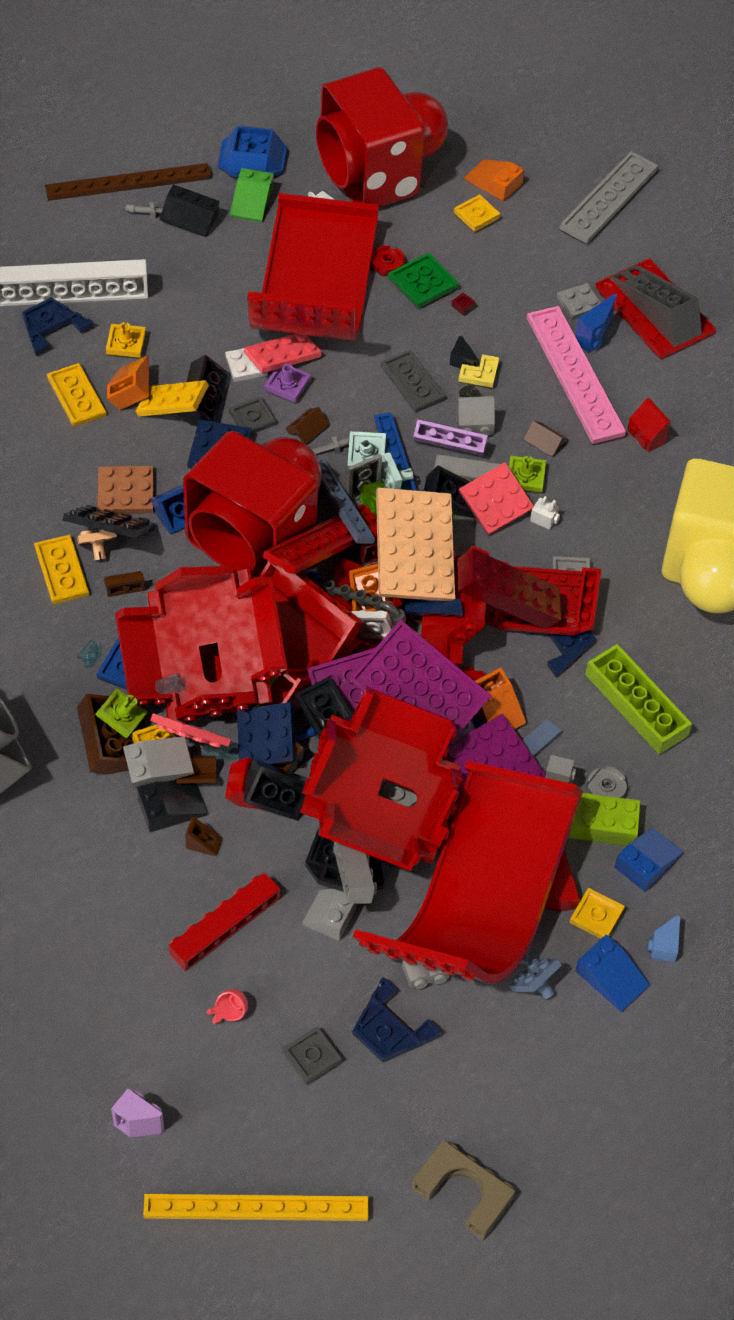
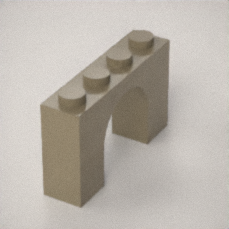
(449, 1162)

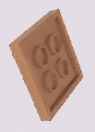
(125, 489)

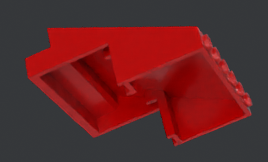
(312, 631)

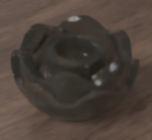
(469, 391)

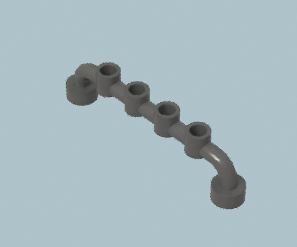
(362, 599)

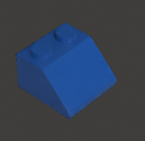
(170, 508)

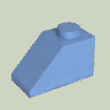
(665, 941)

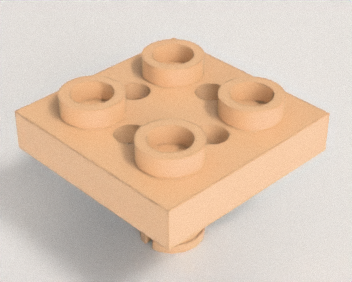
(96, 540)

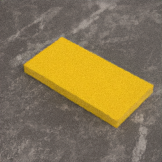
(76, 394)
(61, 569)

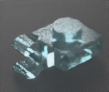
(220, 752)

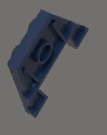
(48, 317)
(428, 607)
(570, 647)
(386, 1033)

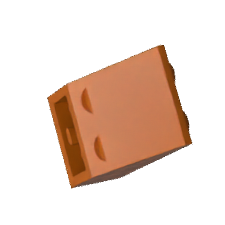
(129, 384)
(502, 699)

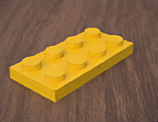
(172, 398)

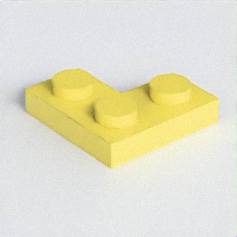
(482, 375)

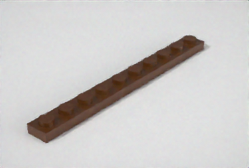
(127, 181)

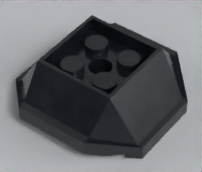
(324, 868)

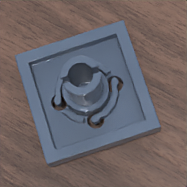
(535, 977)

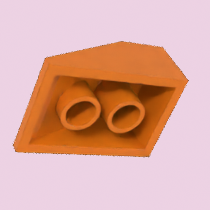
(496, 177)
(366, 579)

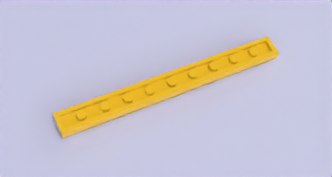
(255, 1207)

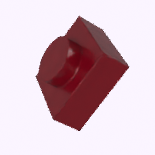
(463, 303)

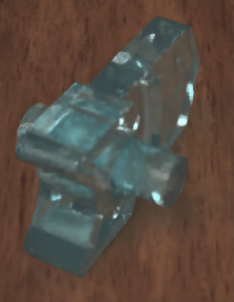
(89, 653)
(169, 684)

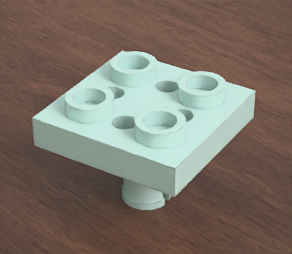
(367, 443)
(390, 475)

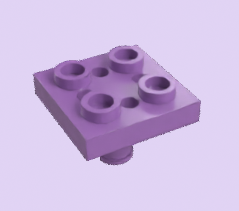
(290, 379)

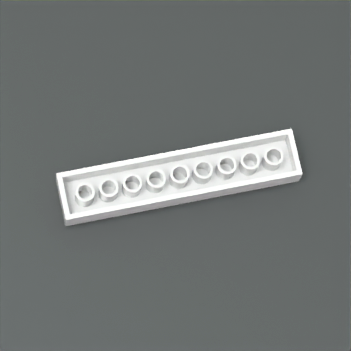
(73, 282)

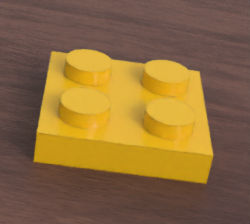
(477, 213)
(596, 914)

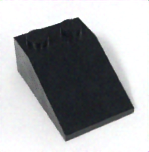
(444, 481)
(320, 702)
(170, 803)

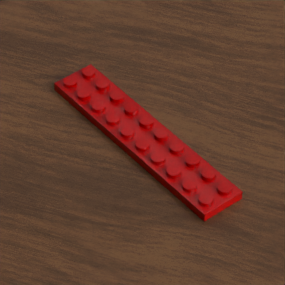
(316, 543)

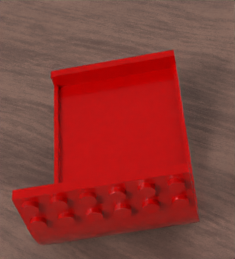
(316, 268)
(488, 876)

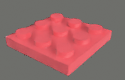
(496, 498)
(189, 731)

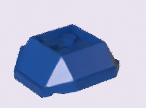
(254, 150)

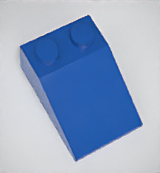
(594, 324)
(647, 858)
(612, 973)

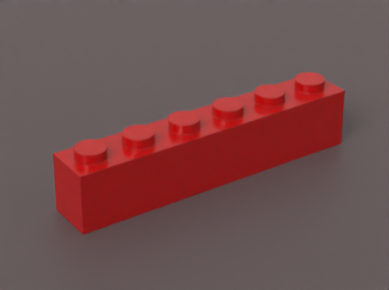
(224, 921)

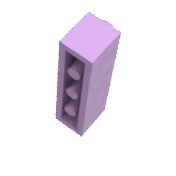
(450, 438)

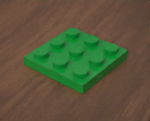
(423, 280)

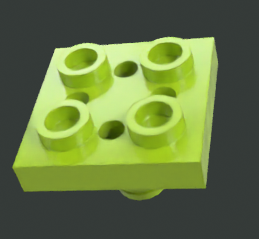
(528, 471)
(122, 709)

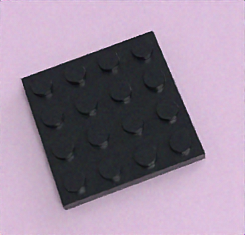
(108, 521)

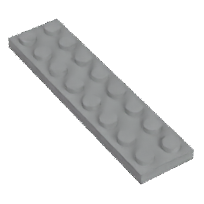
(608, 197)

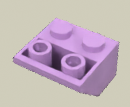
(136, 1116)

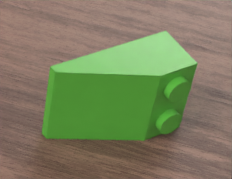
(252, 195)

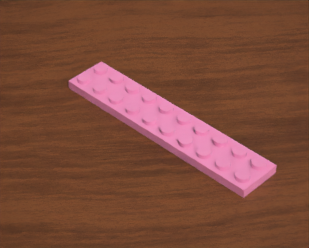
(576, 375)

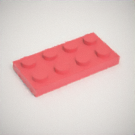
(281, 351)

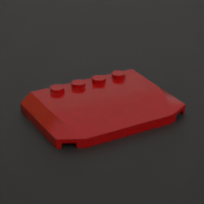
(577, 602)

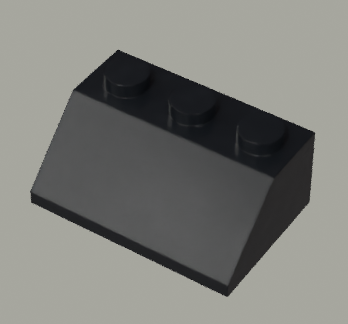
(189, 210)
(274, 789)

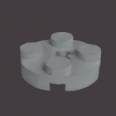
(603, 776)

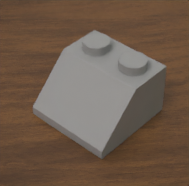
(476, 414)
(330, 913)

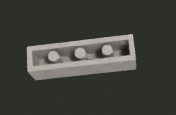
(464, 467)
(355, 874)

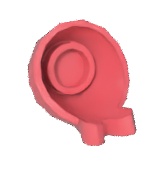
(229, 1006)

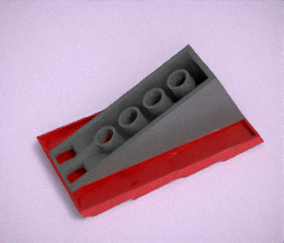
(656, 308)

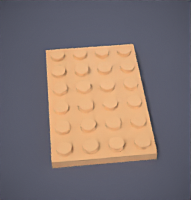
(415, 544)

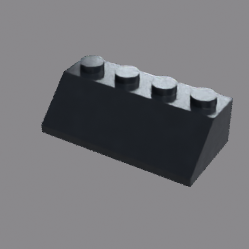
(214, 397)

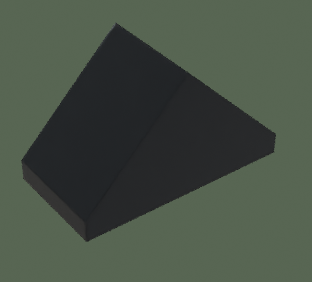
(462, 354)

